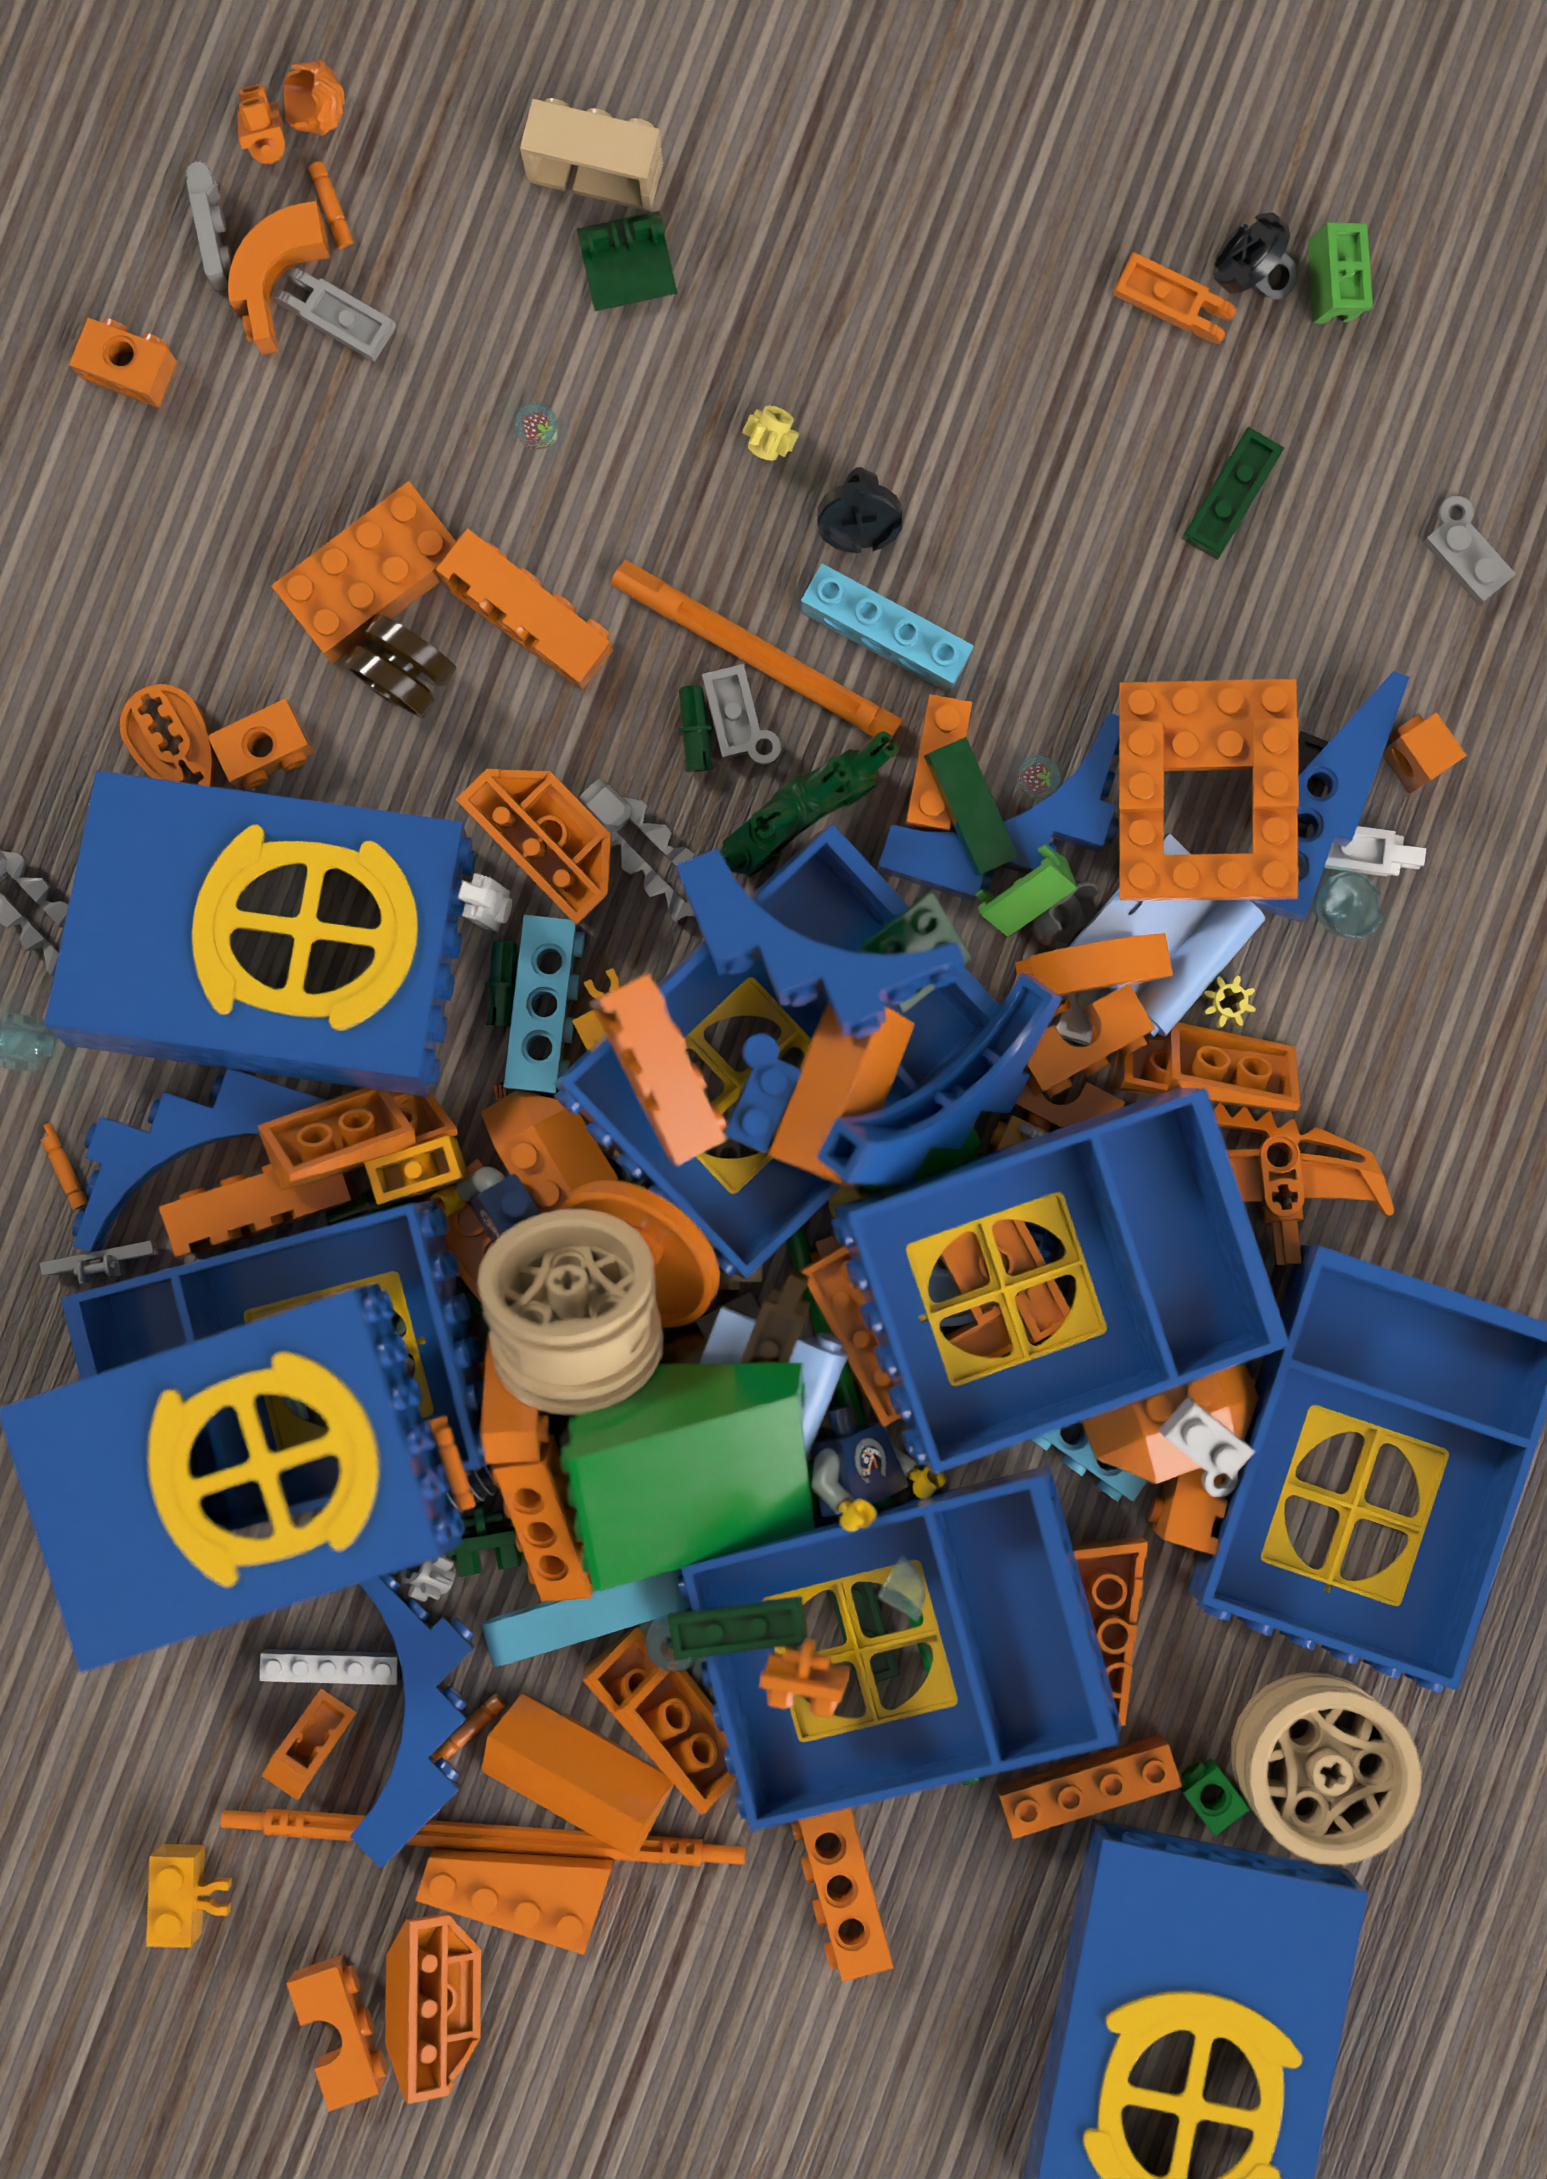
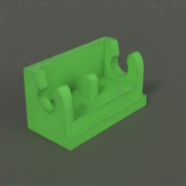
(1340, 272)
(1029, 894)

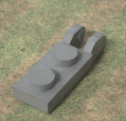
(209, 224)
(338, 315)

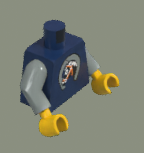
(494, 1199)
(862, 1468)

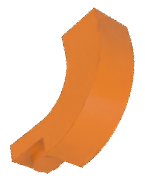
(264, 255)
(1101, 964)

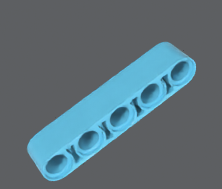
(568, 1622)

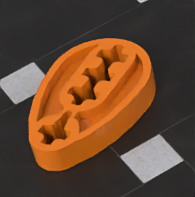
(187, 724)

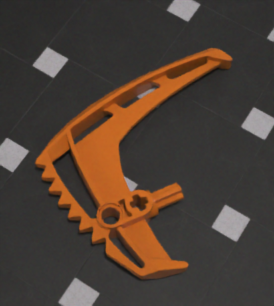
(1302, 1178)

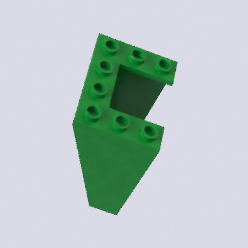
(690, 1469)

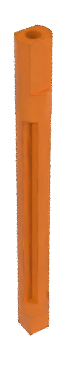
(753, 650)

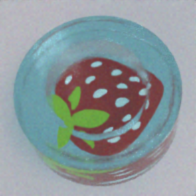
(536, 426)
(1038, 777)

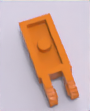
(1172, 297)

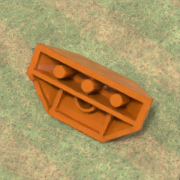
(545, 835)
(545, 1147)
(1131, 1434)
(431, 2005)

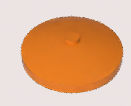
(681, 1255)

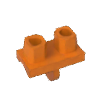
(260, 125)
(804, 1675)

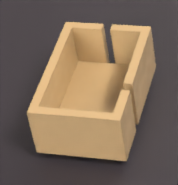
(613, 156)

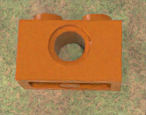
(141, 379)
(236, 745)
(1422, 751)

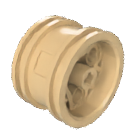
(571, 1311)
(1325, 1768)

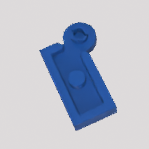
(763, 1094)

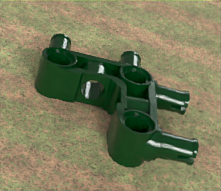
(803, 803)

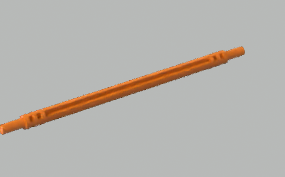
(487, 1837)

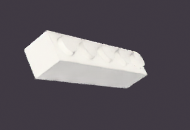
(330, 1667)

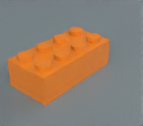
(366, 570)

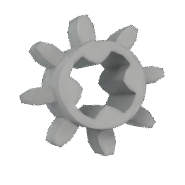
(429, 1578)

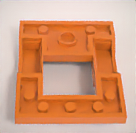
(1200, 730)
(1040, 1306)

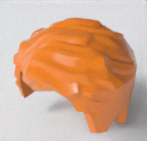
(313, 98)

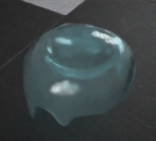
(1349, 906)

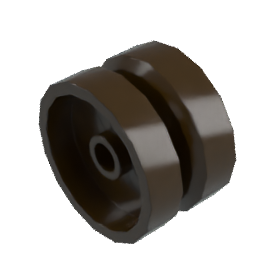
(397, 669)

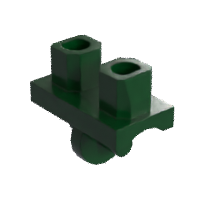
(467, 1555)

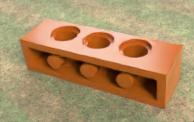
(545, 1524)
(1088, 1786)
(869, 1949)

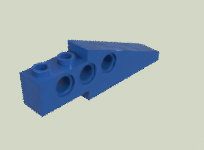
(1348, 770)

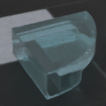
(904, 1589)

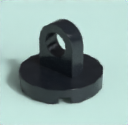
(1252, 254)
(859, 514)

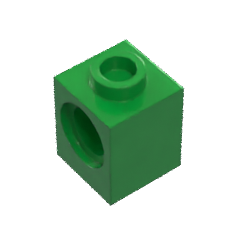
(1225, 1808)

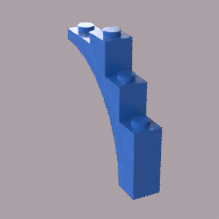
(1068, 815)
(798, 967)
(985, 1077)
(178, 1126)
(417, 1781)

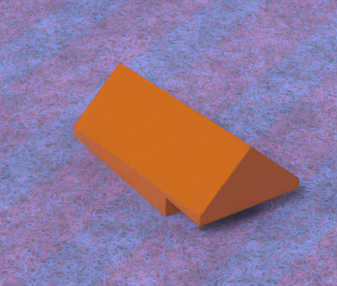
(1229, 1066)
(838, 1081)
(349, 1132)
(664, 1716)
(576, 1774)

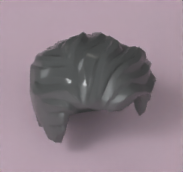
(1066, 917)

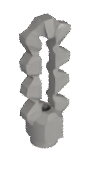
(613, 813)
(39, 891)

